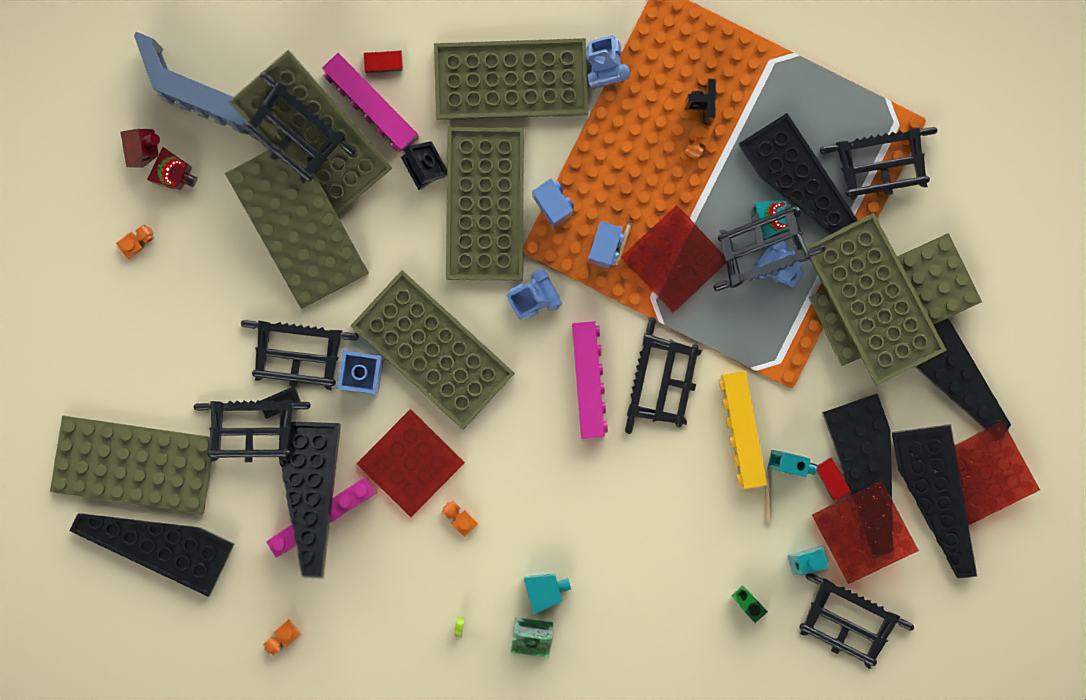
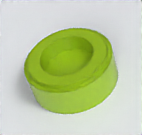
(459, 627)

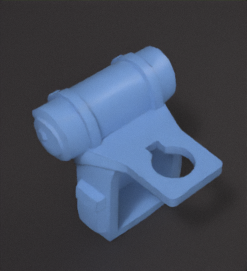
(605, 62)
(777, 252)
(534, 296)

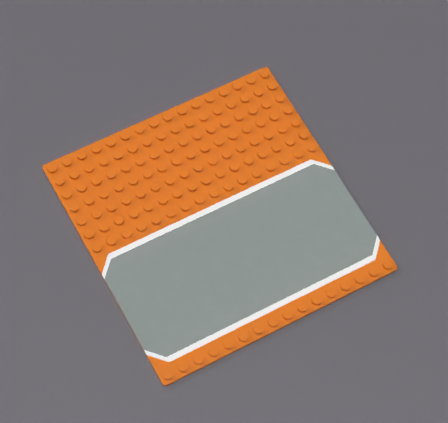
(636, 170)

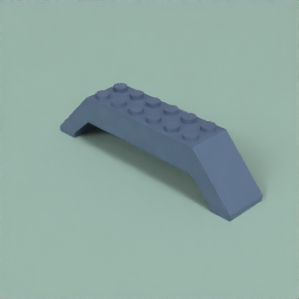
(184, 91)

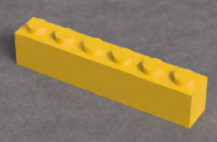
(743, 430)

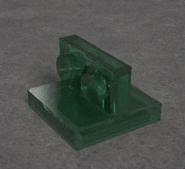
(532, 637)

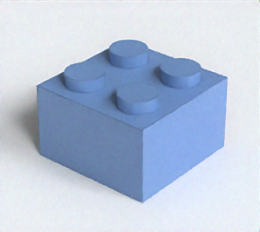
(553, 203)
(605, 244)
(360, 372)

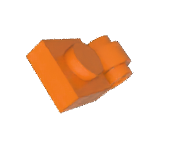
(700, 136)
(132, 244)
(463, 522)
(285, 633)

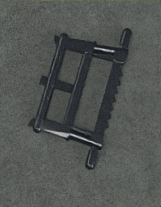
(319, 157)
(917, 158)
(794, 232)
(672, 347)
(262, 352)
(216, 431)
(817, 609)

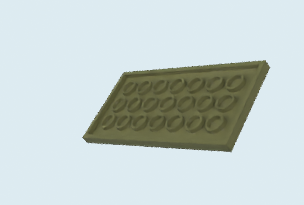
(511, 79)
(342, 175)
(485, 203)
(297, 226)
(936, 277)
(875, 300)
(432, 349)
(132, 464)

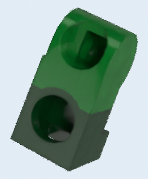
(749, 604)

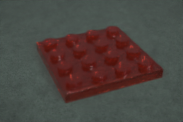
(674, 258)
(410, 463)
(992, 472)
(865, 532)

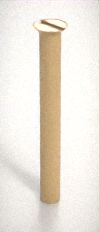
(627, 230)
(768, 505)

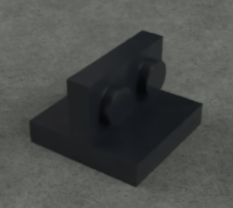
(704, 102)
(424, 164)

